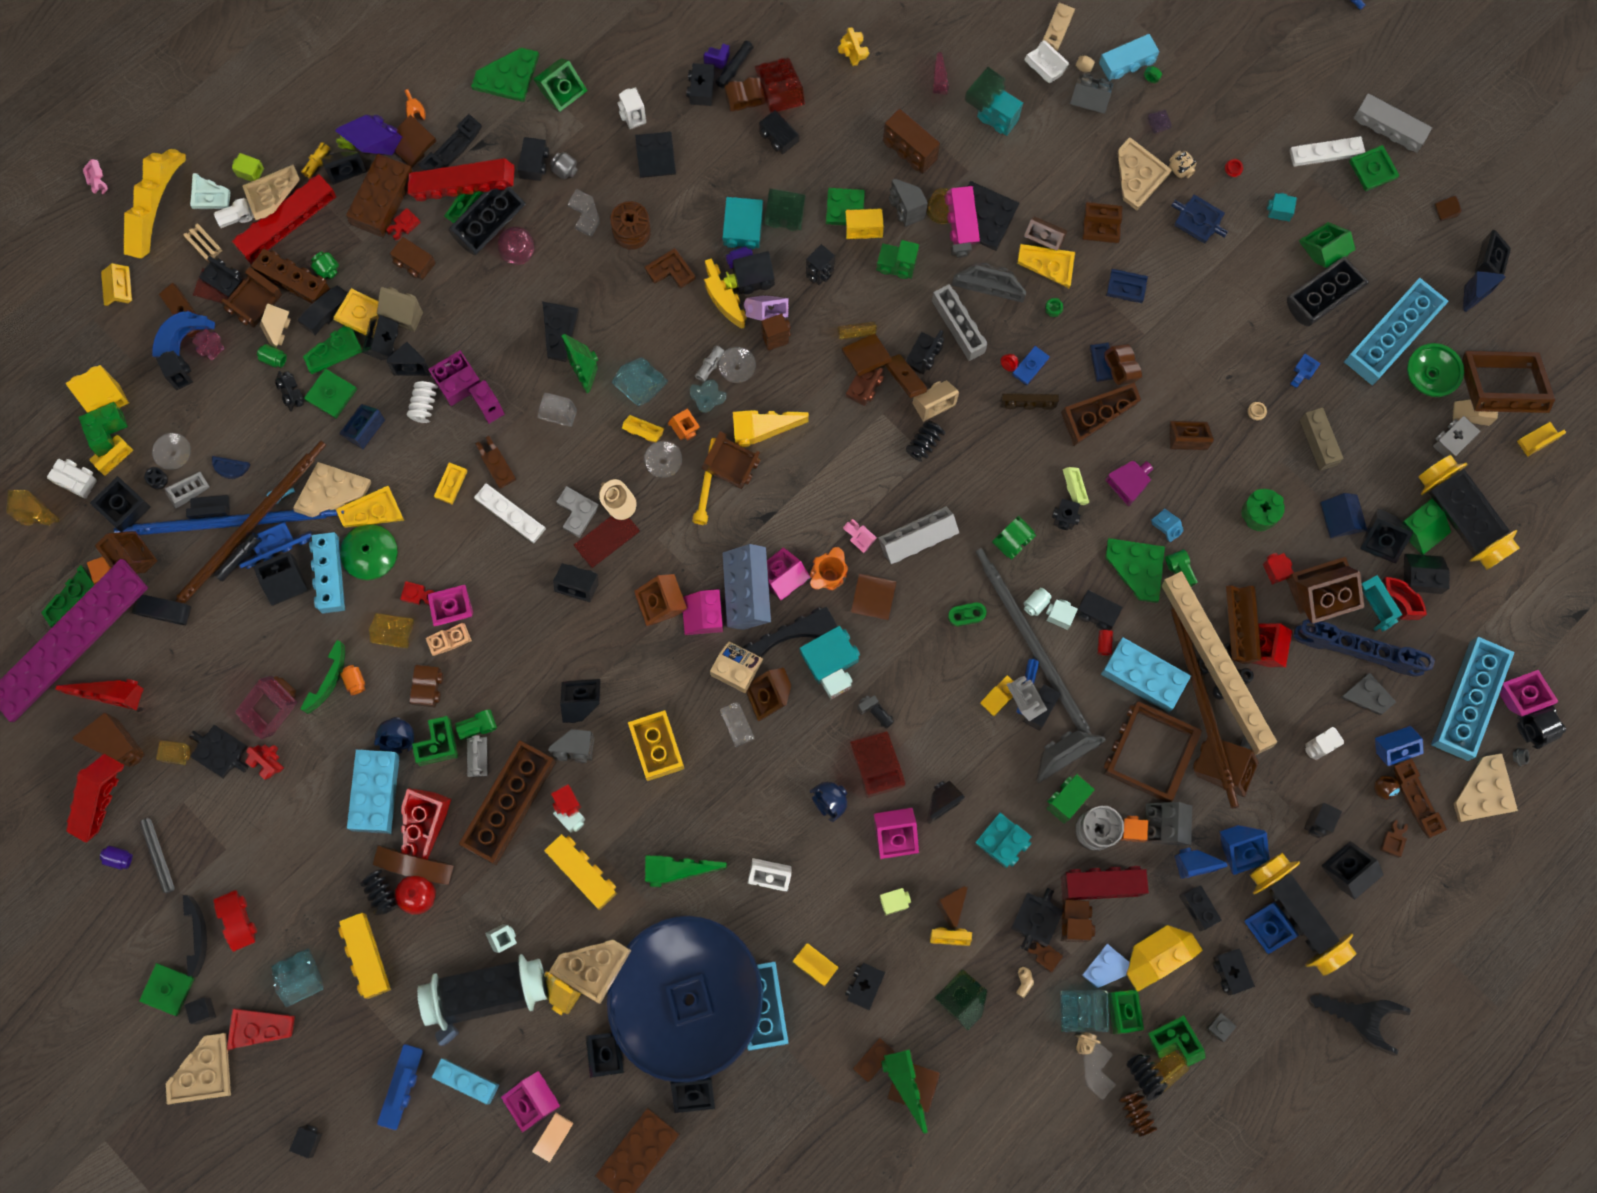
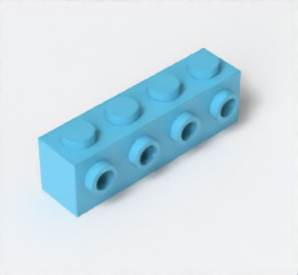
(328, 573)

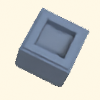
(446, 1036)

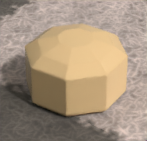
(1085, 64)

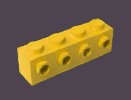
(582, 874)
(364, 956)

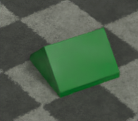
(1125, 1012)

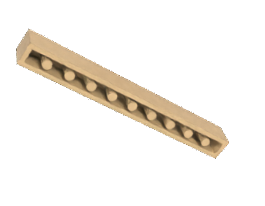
(1219, 663)

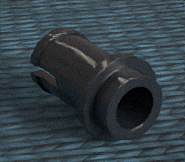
(882, 716)

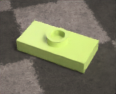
(1075, 485)

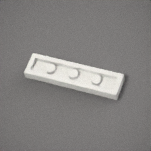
(1326, 151)
(510, 513)

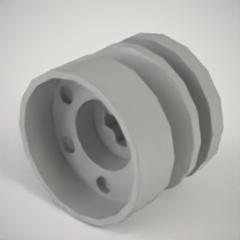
(1110, 826)

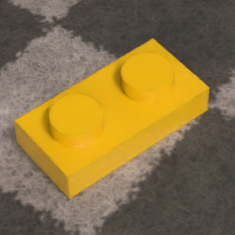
(642, 428)
(450, 483)
(943, 936)

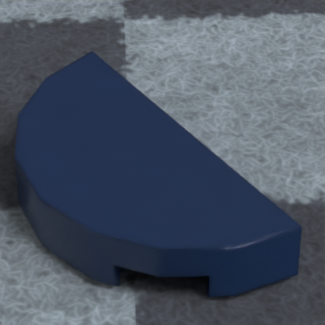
(229, 468)

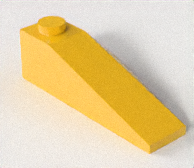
(755, 427)
(560, 994)

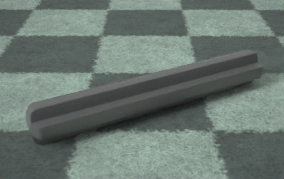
(157, 855)

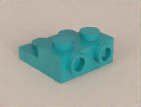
(1004, 841)

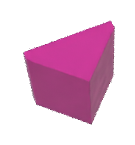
(450, 605)

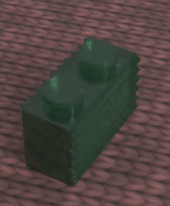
(984, 89)

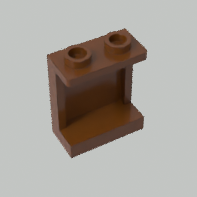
(251, 298)
(731, 461)

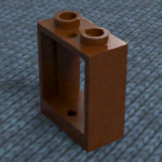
(112, 550)

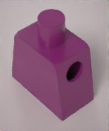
(485, 400)
(1130, 480)

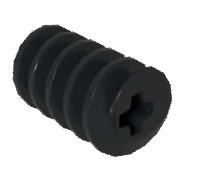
(924, 439)
(378, 893)
(1146, 1076)

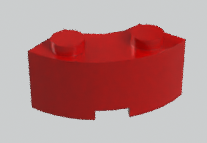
(1405, 598)
(238, 929)

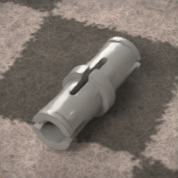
(709, 364)

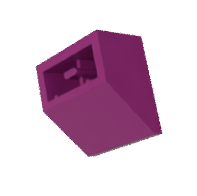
(454, 377)

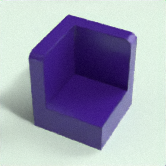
(717, 57)

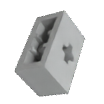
(1462, 430)

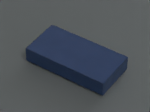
(1101, 369)

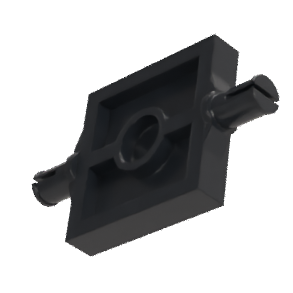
(218, 751)
(1037, 919)

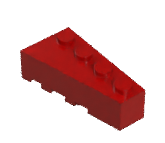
(92, 797)

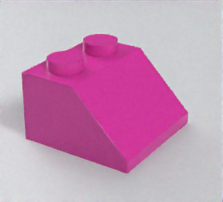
(785, 573)
(703, 613)
(1527, 694)
(896, 833)
(530, 1101)

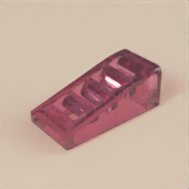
(941, 82)

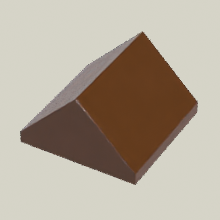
(1190, 435)
(952, 906)

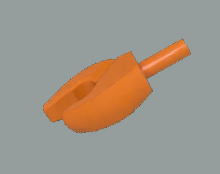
(414, 106)

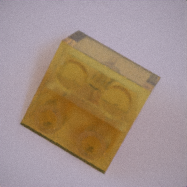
(28, 508)

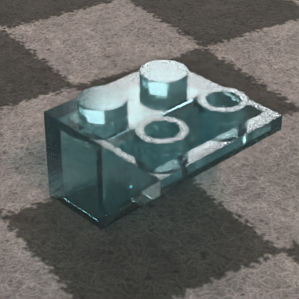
(639, 381)
(296, 978)
(1084, 1011)

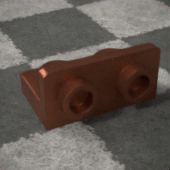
(863, 387)

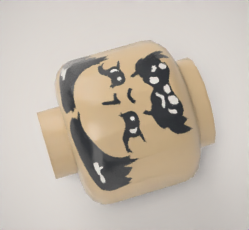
(1182, 164)

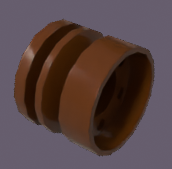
(630, 225)

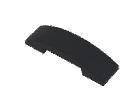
(454, 146)
(196, 961)

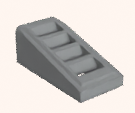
(184, 498)

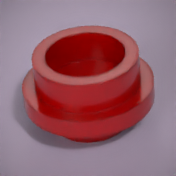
(1234, 168)
(1009, 362)

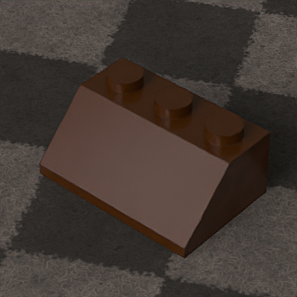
(1331, 594)

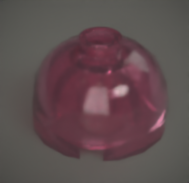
(516, 245)

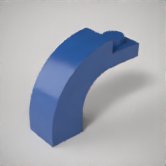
(175, 328)

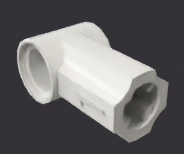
(238, 212)

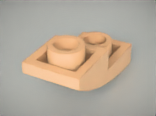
(449, 639)
(552, 1137)

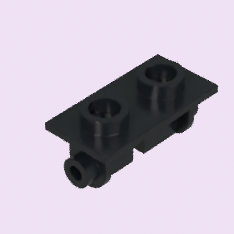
(290, 397)

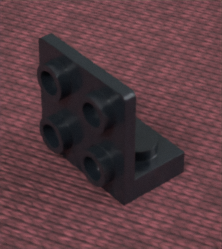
(924, 351)

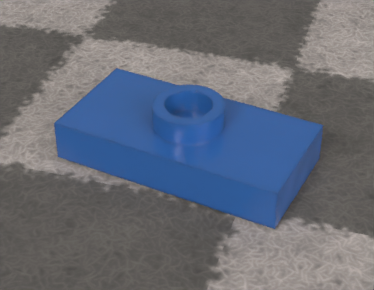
(1031, 365)

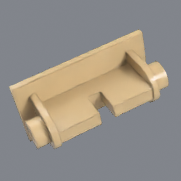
(1086, 1043)

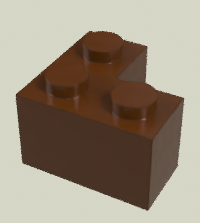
(1076, 922)

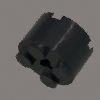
(1541, 727)

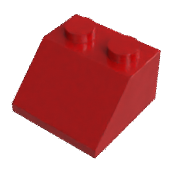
(1274, 644)

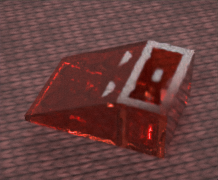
(780, 85)
(877, 764)

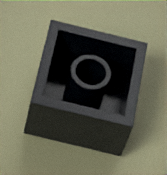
(120, 504)

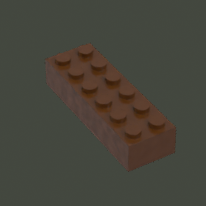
(507, 802)

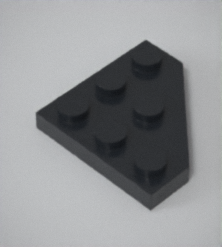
(993, 215)

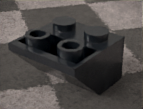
(280, 578)

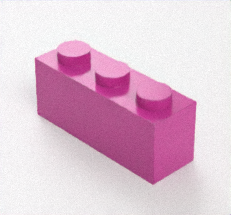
(962, 215)

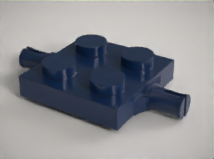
(1199, 219)

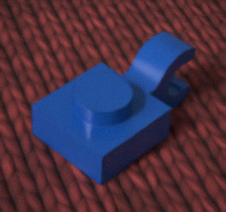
(1305, 368)

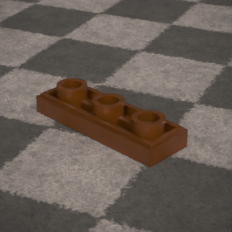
(177, 302)
(906, 376)

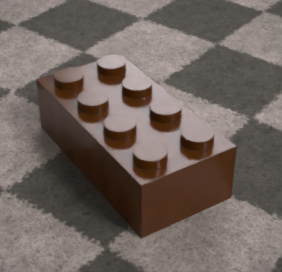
(379, 195)
(638, 1153)

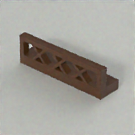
(1245, 624)

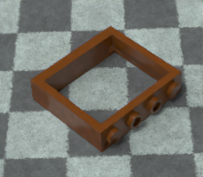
(1507, 401)
(1193, 733)

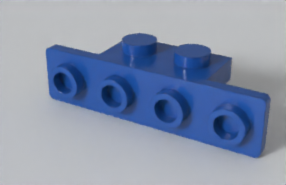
(274, 540)
(400, 1087)

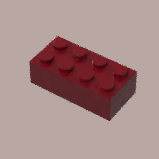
(1104, 884)

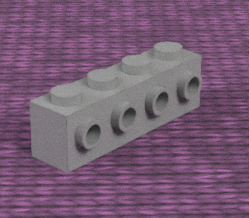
(1392, 123)
(959, 322)
(918, 535)

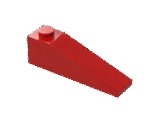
(115, 692)
(422, 821)

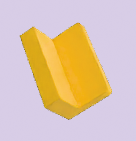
(864, 224)
(116, 284)
(1539, 438)
(113, 457)
(815, 964)

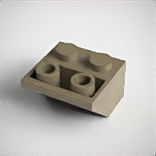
(399, 308)

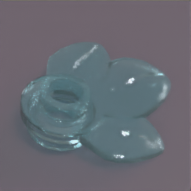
(707, 393)

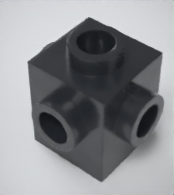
(1066, 514)

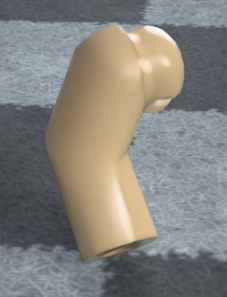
(1026, 981)

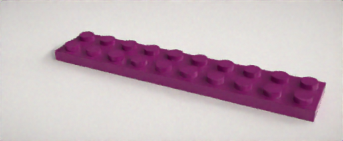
(69, 639)

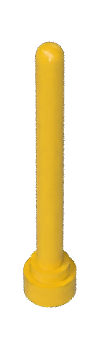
(701, 516)

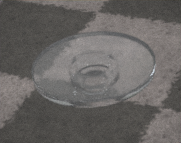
(733, 357)
(166, 445)
(659, 451)

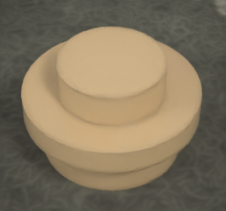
(1257, 411)

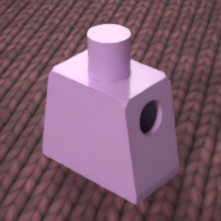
(758, 307)

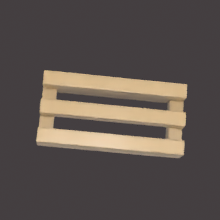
(193, 232)

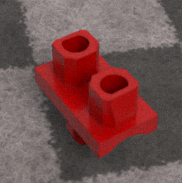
(266, 757)

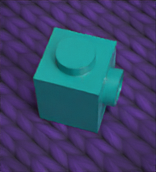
(1281, 207)

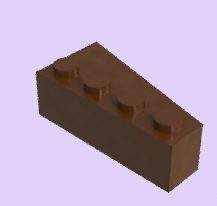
(1094, 413)

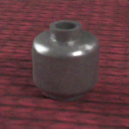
(563, 165)

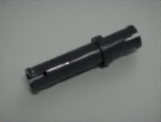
(731, 69)
(243, 550)

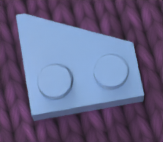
(1106, 967)

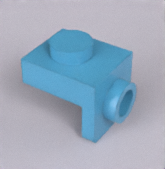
(1168, 524)

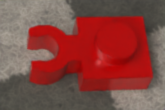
(404, 222)
(414, 593)

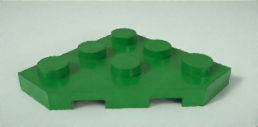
(508, 76)
(1138, 566)

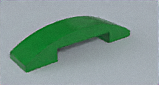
(313, 701)

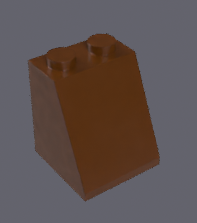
(111, 738)
(1241, 764)

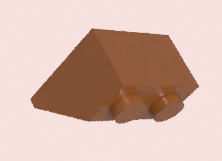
(660, 599)

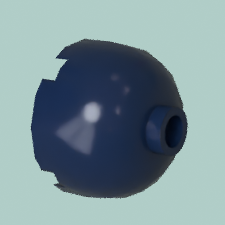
(394, 735)
(830, 799)

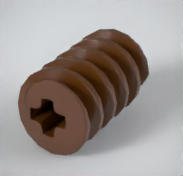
(1137, 1113)

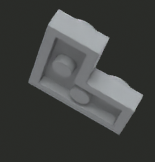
(581, 508)

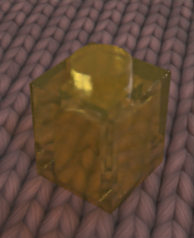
(173, 753)

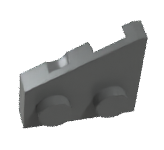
(1370, 695)

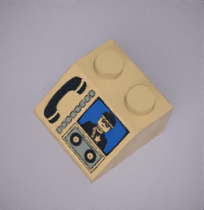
(736, 667)

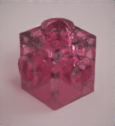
(208, 344)

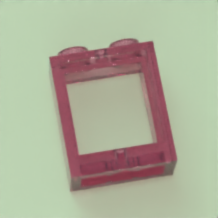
(277, 695)

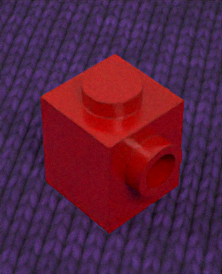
(1278, 567)
(565, 801)

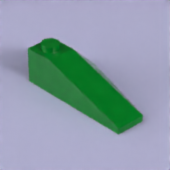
(581, 361)
(666, 870)
(902, 1075)

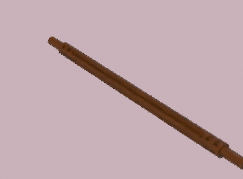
(248, 525)
(1206, 710)

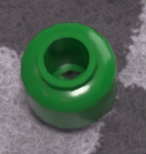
(324, 265)

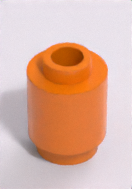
(353, 680)

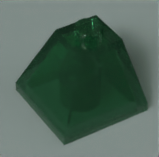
(963, 999)

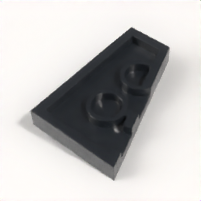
(558, 321)

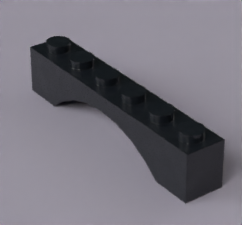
(811, 626)

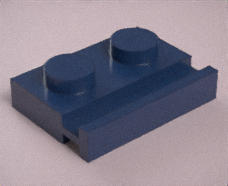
(1127, 286)

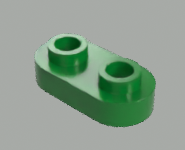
(966, 614)

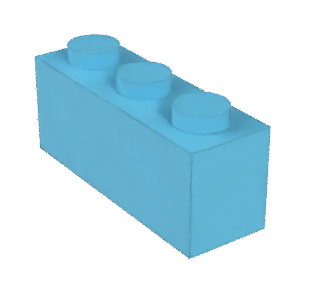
(1129, 57)
(465, 1081)

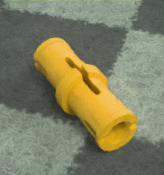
(315, 160)

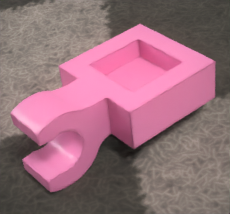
(93, 176)
(861, 537)

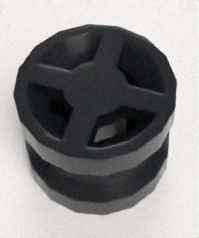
(153, 474)

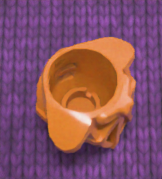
(829, 570)

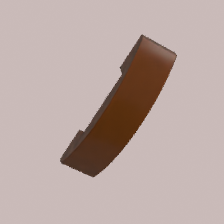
(1417, 799)
(412, 865)

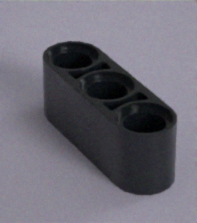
(162, 609)

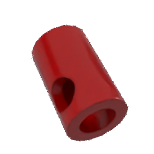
(1105, 642)

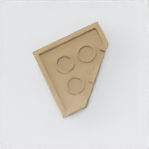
(1139, 173)
(269, 191)
(329, 489)
(1486, 791)
(591, 968)
(202, 1073)

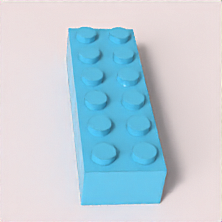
(1396, 331)
(1472, 698)

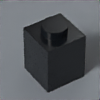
(200, 1011)
(306, 1141)

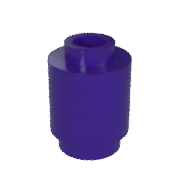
(737, 253)
(116, 857)

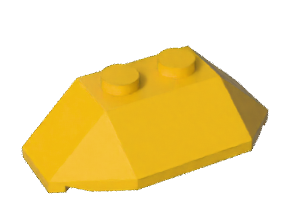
(1161, 955)

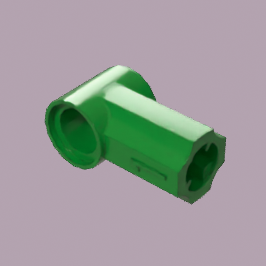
(1180, 562)
(480, 724)

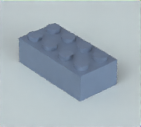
(746, 587)

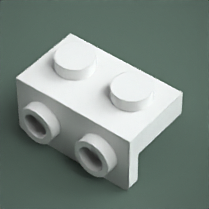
(1047, 62)

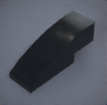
(322, 310)

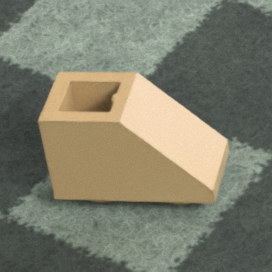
(272, 324)

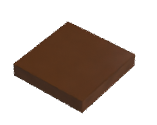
(866, 354)

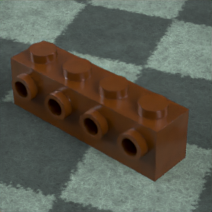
(290, 277)

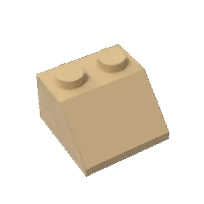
(936, 400)

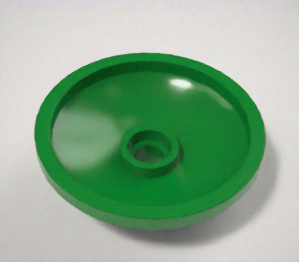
(1439, 361)
(370, 563)

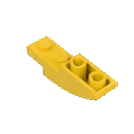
(724, 299)

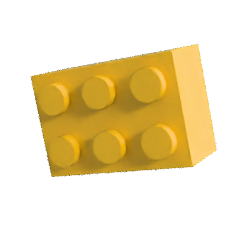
(656, 745)

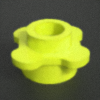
(730, 281)

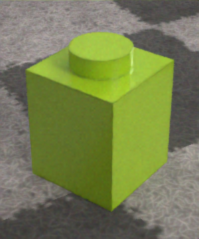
(247, 167)

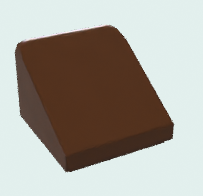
(1448, 208)

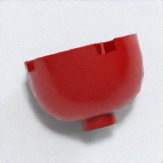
(415, 895)

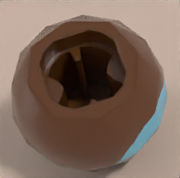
(1386, 787)

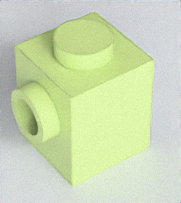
(895, 901)

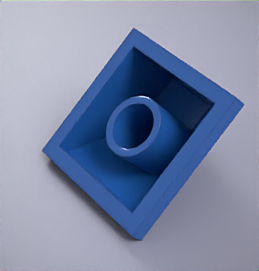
(1244, 848)
(1196, 863)

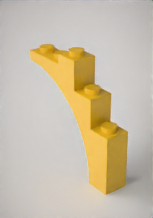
(147, 195)

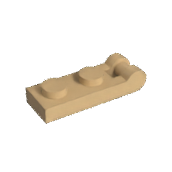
(1059, 25)

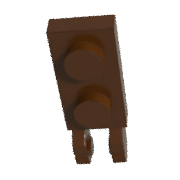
(496, 464)

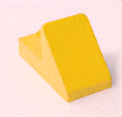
(998, 697)

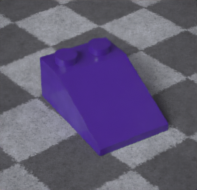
(371, 135)

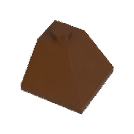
(769, 692)

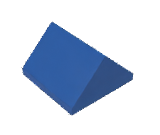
(1271, 927)

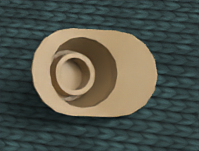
(617, 499)

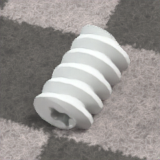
(421, 400)

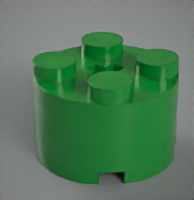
(1253, 509)
(1014, 536)

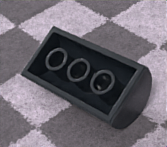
(485, 218)
(1325, 292)

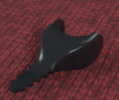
(1363, 1017)

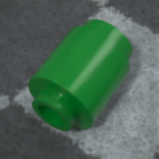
(271, 356)

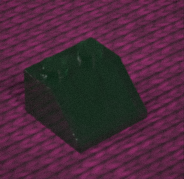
(785, 209)

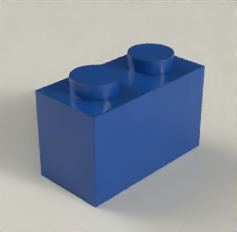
(1399, 745)

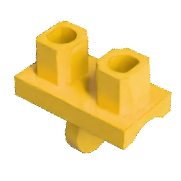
(851, 47)

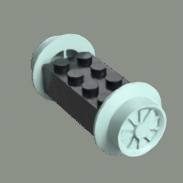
(482, 992)

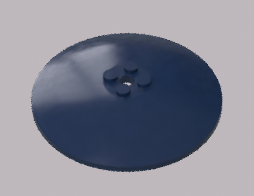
(651, 990)

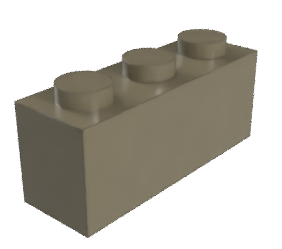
(1321, 439)

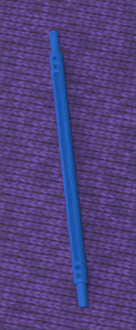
(221, 522)

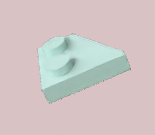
(208, 195)

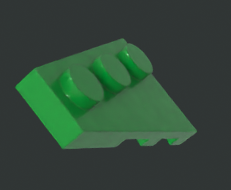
(338, 347)
(68, 597)

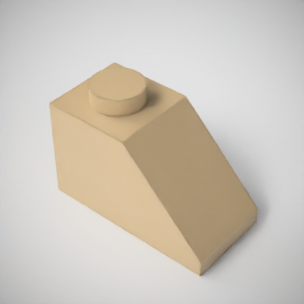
(1465, 409)

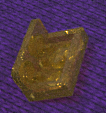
(391, 630)

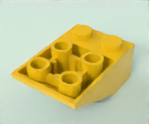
(96, 389)

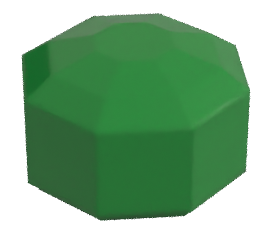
(1152, 74)
(1054, 307)

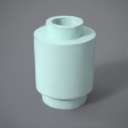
(1037, 602)

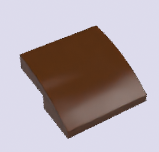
(414, 141)
(1102, 222)
(873, 596)
(926, 1083)

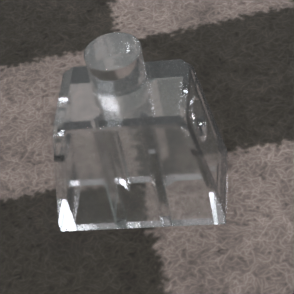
(555, 409)

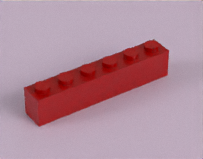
(461, 179)
(286, 218)

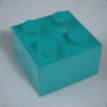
(1003, 113)

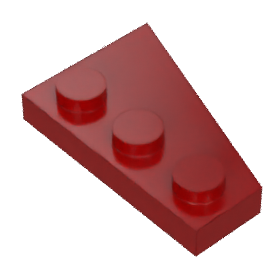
(255, 1027)

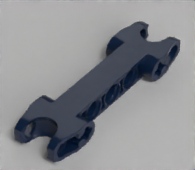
(1396, 659)

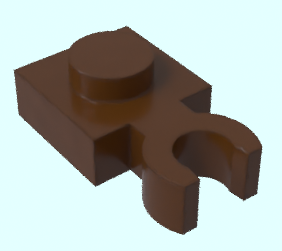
(1393, 841)
(1046, 956)

